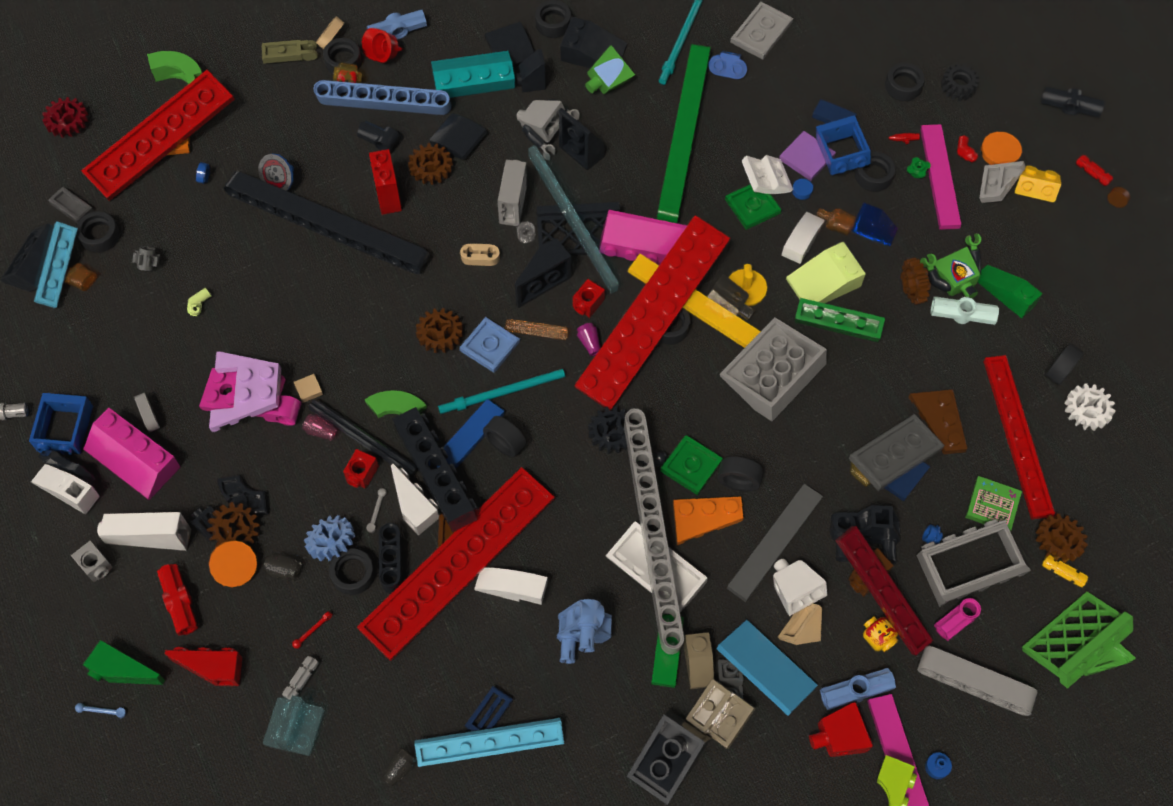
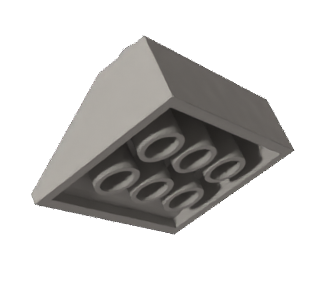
(774, 368)

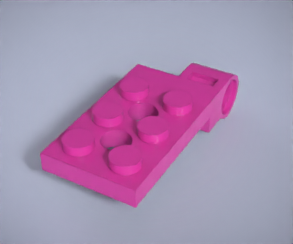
(214, 399)

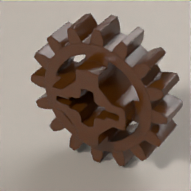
(430, 163)
(915, 281)
(428, 331)
(236, 517)
(1061, 538)

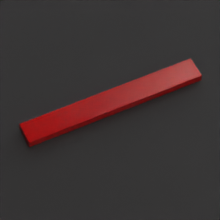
(1019, 437)

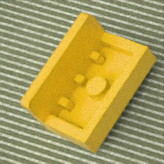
(1038, 184)

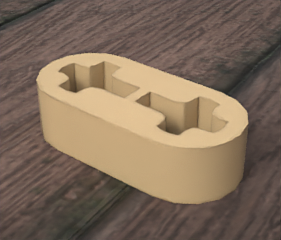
(329, 32)
(480, 254)

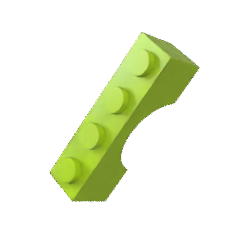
(895, 779)

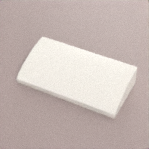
(631, 558)

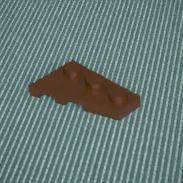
(942, 418)

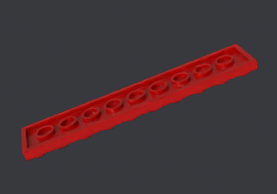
(652, 313)
(455, 564)

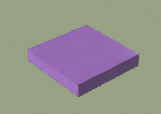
(805, 156)

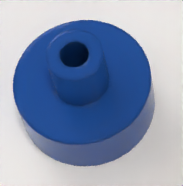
(938, 766)

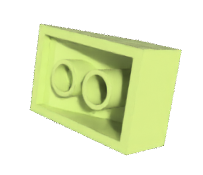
(827, 275)

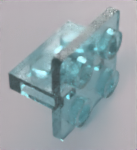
(293, 726)

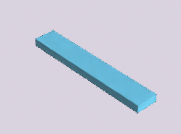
(489, 742)

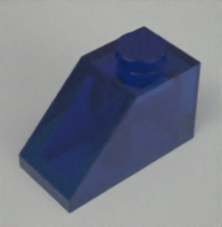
(874, 224)

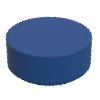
(202, 173)
(802, 189)

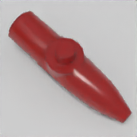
(905, 137)

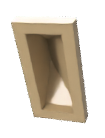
(803, 626)

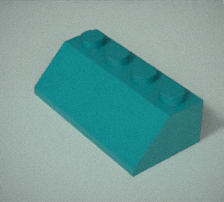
(474, 74)

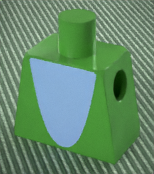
(608, 72)

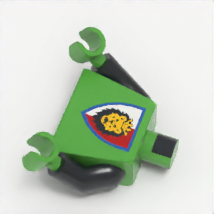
(956, 271)

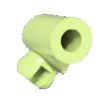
(195, 302)

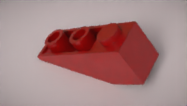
(216, 667)

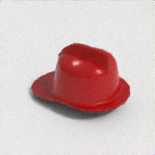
(379, 45)

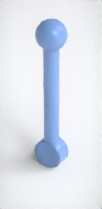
(120, 712)

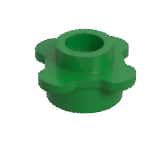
(918, 172)

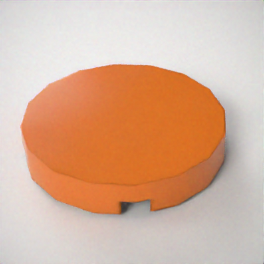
(1001, 148)
(232, 563)

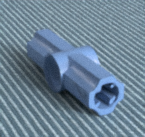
(401, 24)
(843, 692)

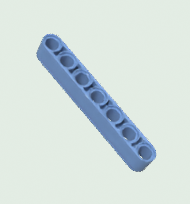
(374, 92)

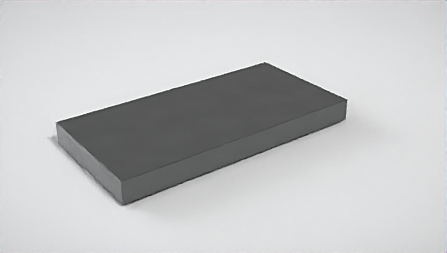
(896, 452)

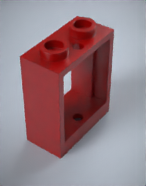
(385, 181)

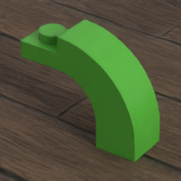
(173, 65)

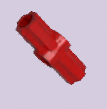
(177, 599)

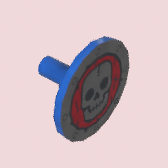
(276, 171)

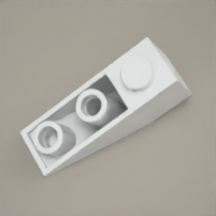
(66, 488)
(415, 507)

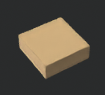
(308, 388)

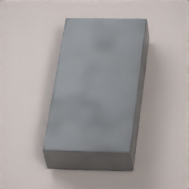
(70, 204)

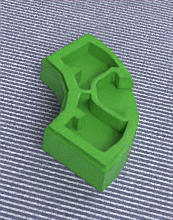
(393, 403)

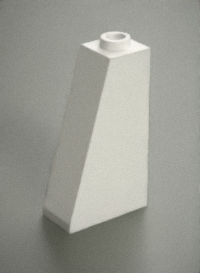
(150, 530)

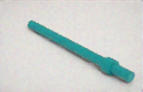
(669, 65)
(460, 403)

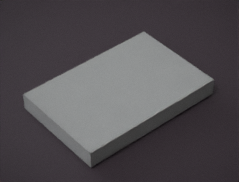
(761, 30)

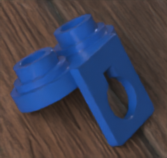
(728, 65)

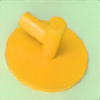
(751, 282)

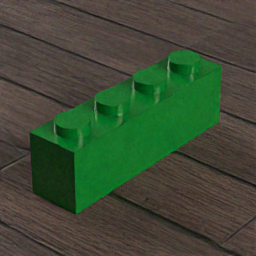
(839, 320)

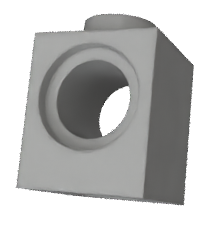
(86, 555)

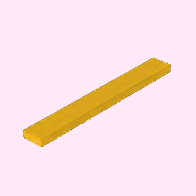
(702, 307)

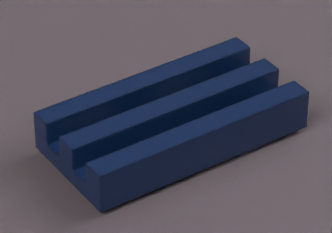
(501, 696)

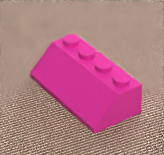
(632, 235)
(130, 454)

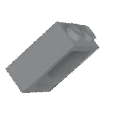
(512, 192)

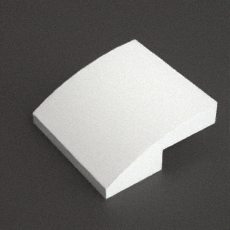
(767, 175)

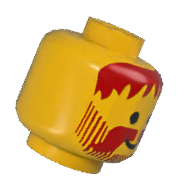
(880, 634)

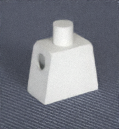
(797, 585)

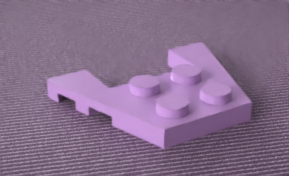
(255, 388)

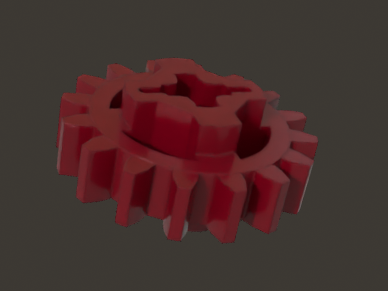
(65, 117)

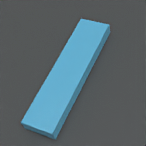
(55, 264)

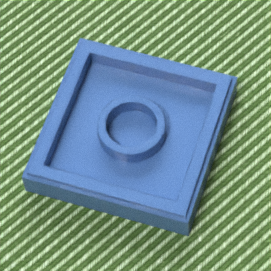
(489, 344)

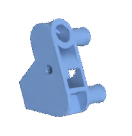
(585, 624)

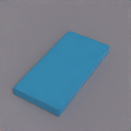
(767, 667)

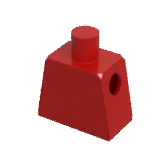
(842, 733)

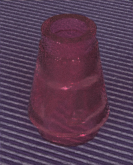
(318, 427)

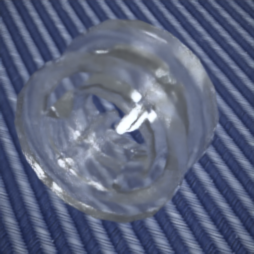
(521, 229)

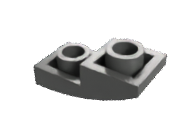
(730, 677)

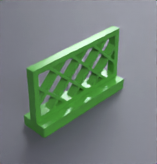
(1096, 646)

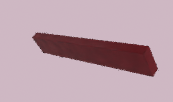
(884, 590)

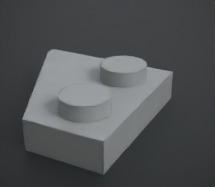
(999, 179)

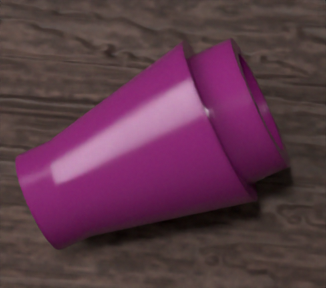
(589, 337)

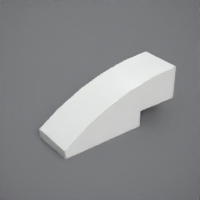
(802, 237)
(512, 584)

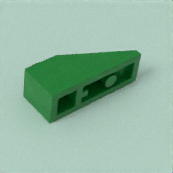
(1010, 290)
(117, 667)

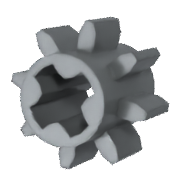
(146, 258)

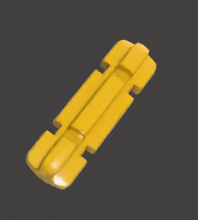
(1065, 571)

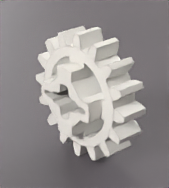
(1090, 405)

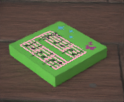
(993, 501)

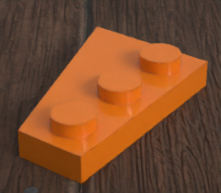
(704, 515)

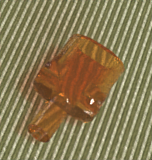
(838, 220)
(80, 277)

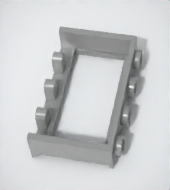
(941, 594)

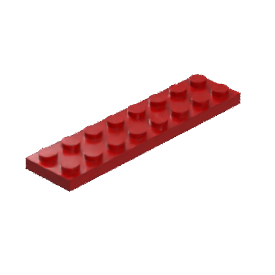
(157, 135)

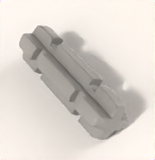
(300, 677)

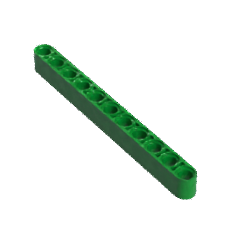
(683, 134)

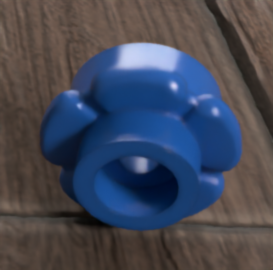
(932, 534)

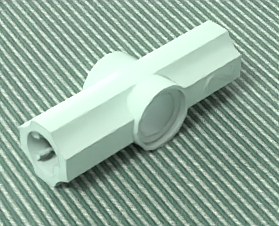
(975, 311)

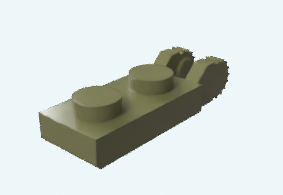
(289, 51)

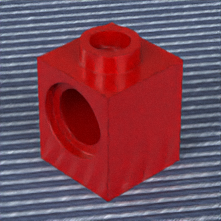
(591, 291)
(360, 460)

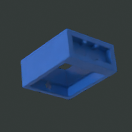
(847, 127)
(63, 403)

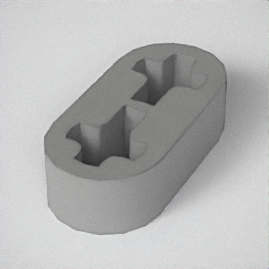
(146, 412)

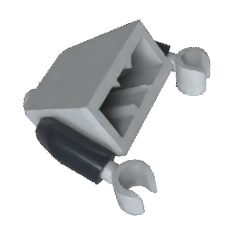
(541, 122)

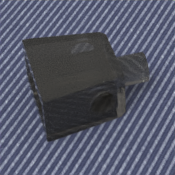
(731, 297)

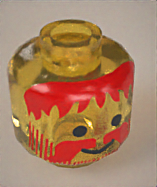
(347, 73)

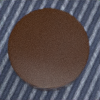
(1119, 197)

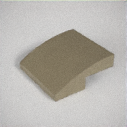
(720, 713)

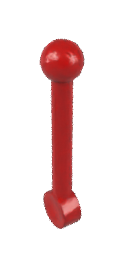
(297, 642)

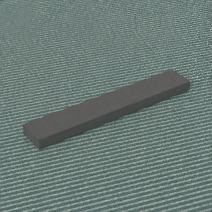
(774, 542)

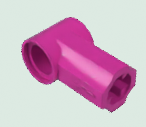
(957, 619)

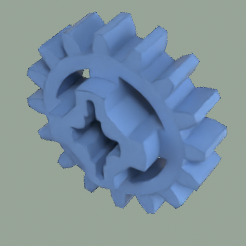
(329, 538)

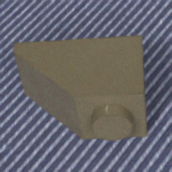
(699, 660)

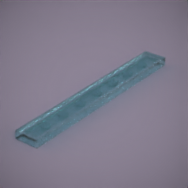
(573, 219)

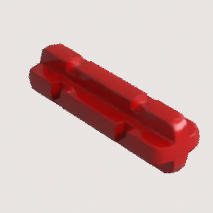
(1094, 170)

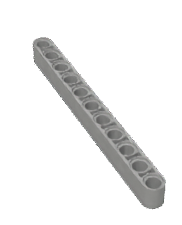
(650, 538)

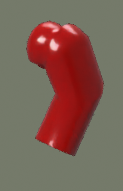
(965, 151)

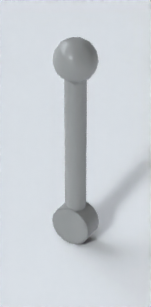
(371, 526)

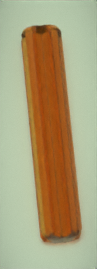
(536, 329)

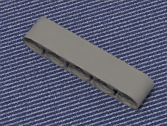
(977, 680)

